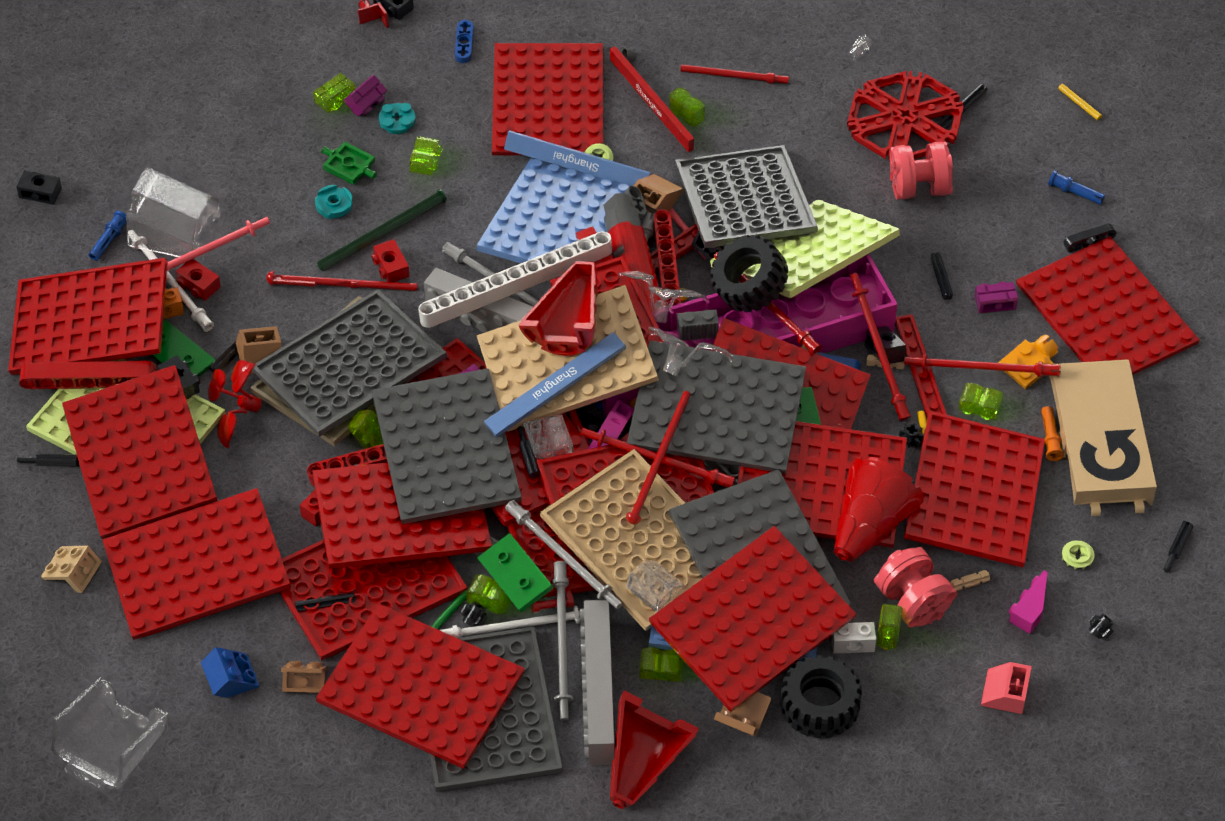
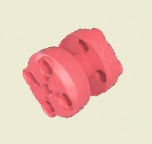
(934, 169)
(924, 595)

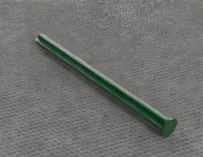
(382, 230)

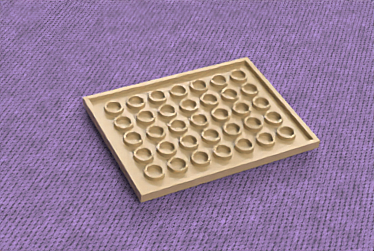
(520, 365)
(597, 531)

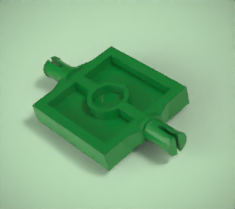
(349, 163)

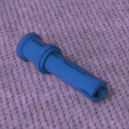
(1067, 184)
(112, 229)

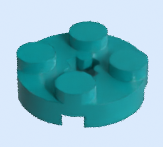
(390, 111)
(333, 210)

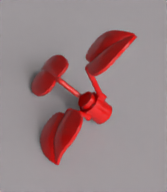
(246, 401)

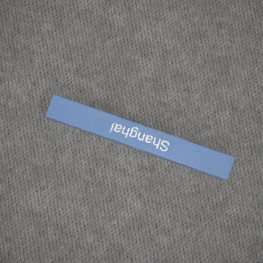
(573, 159)
(555, 384)

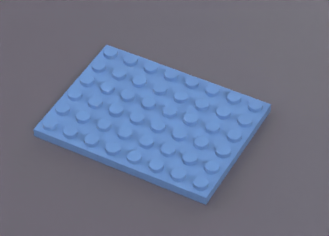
(547, 211)

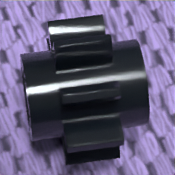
(912, 433)
(474, 614)
(1101, 626)

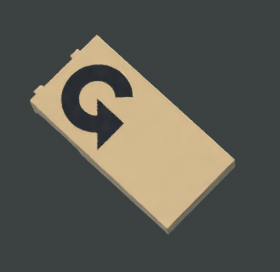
(1103, 434)

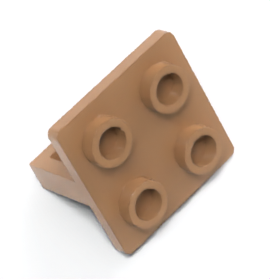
(303, 677)

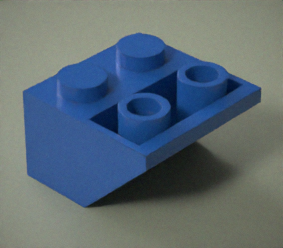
(229, 672)

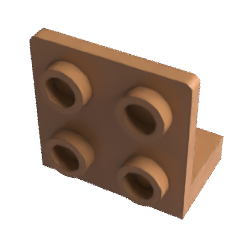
(747, 716)

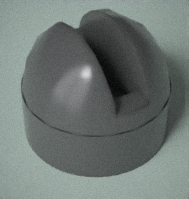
(629, 54)

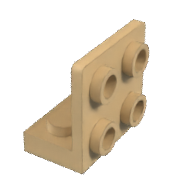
(74, 565)

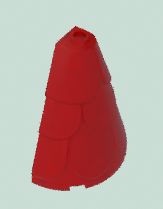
(566, 314)
(873, 505)
(643, 749)

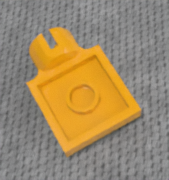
(1030, 354)

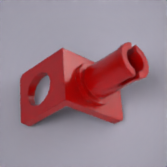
(372, 12)

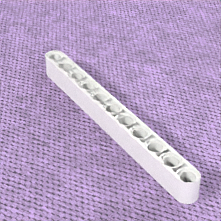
(513, 279)

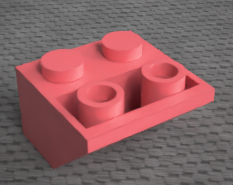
(1006, 687)

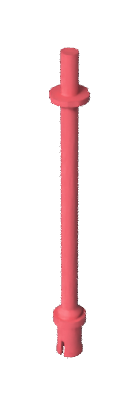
(249, 228)

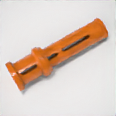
(1052, 439)

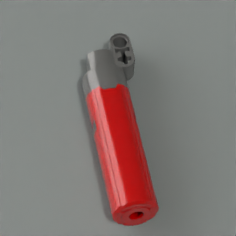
(628, 237)

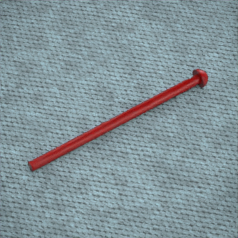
(272, 279)
(633, 517)

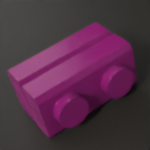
(365, 95)
(996, 297)

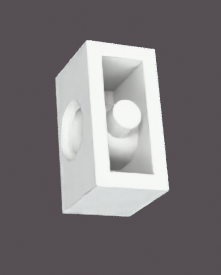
(854, 638)

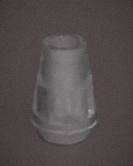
(860, 47)

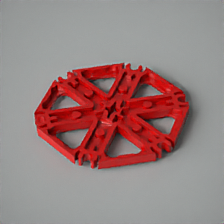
(893, 109)

